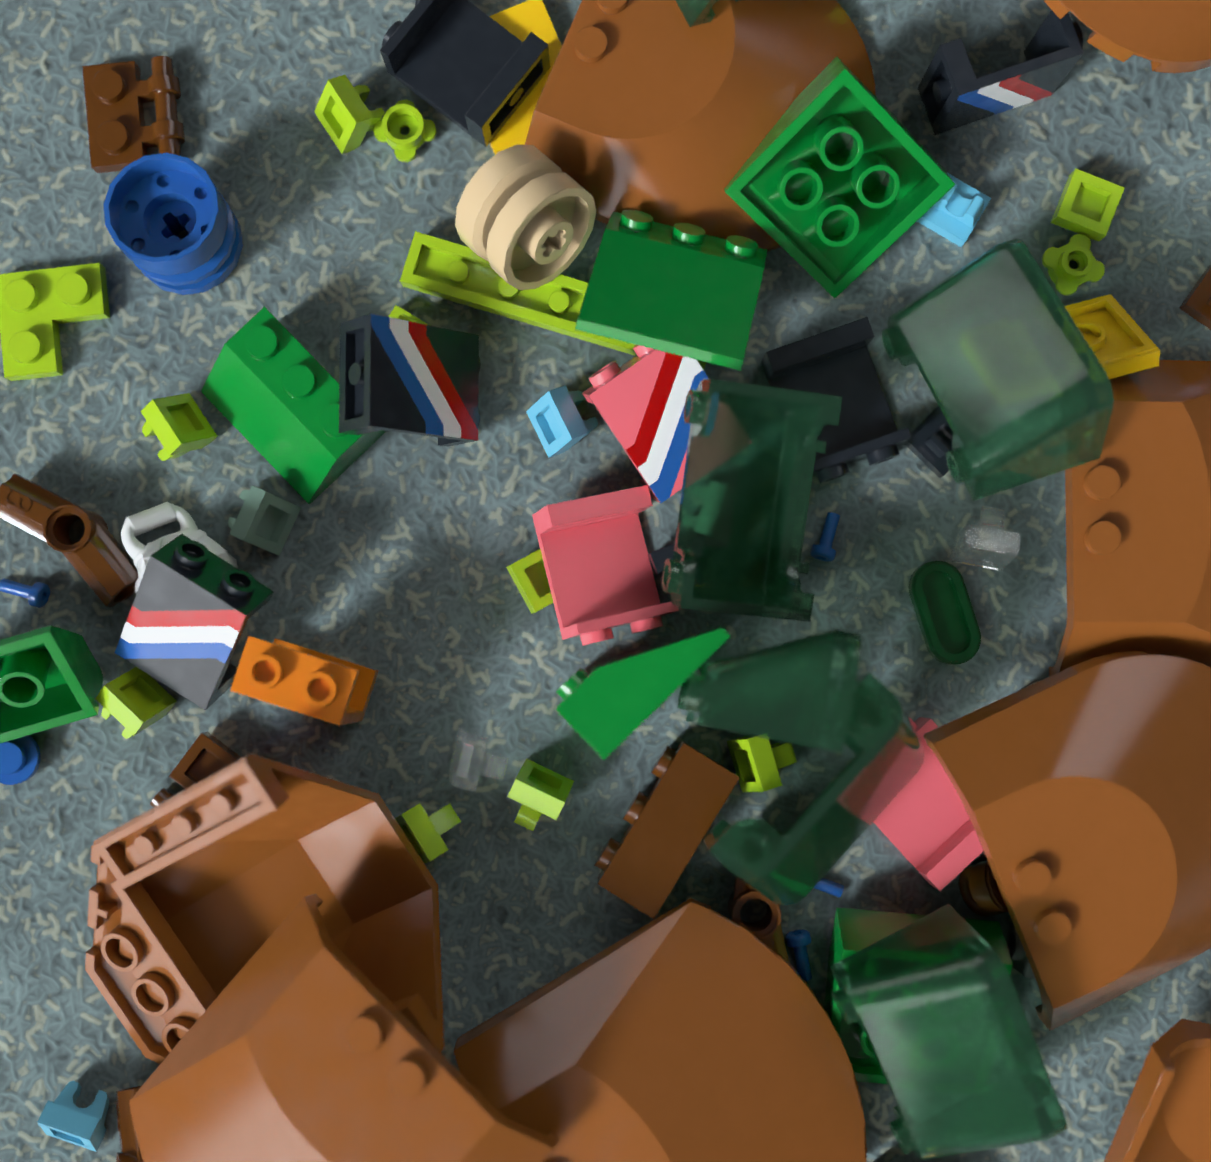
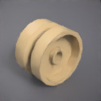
(525, 216)

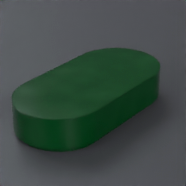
(944, 612)

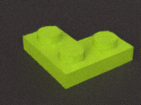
(35, 305)

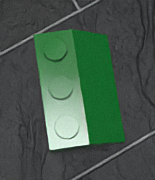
(284, 405)
(46, 681)

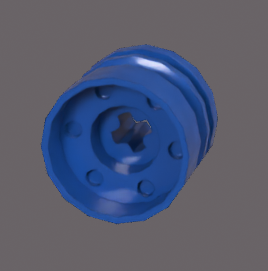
(155, 203)

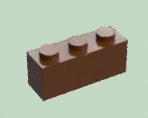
(664, 828)

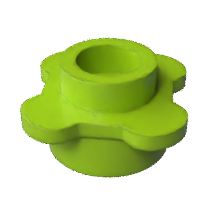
(399, 116)
(1069, 279)

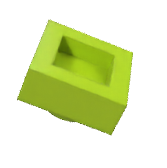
(1087, 205)
(532, 581)

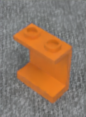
(304, 680)

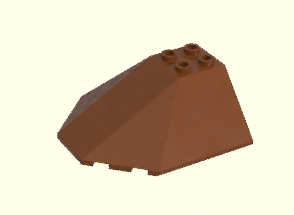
(224, 863)

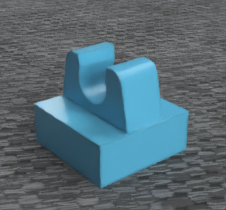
(956, 212)
(559, 421)
(75, 1124)

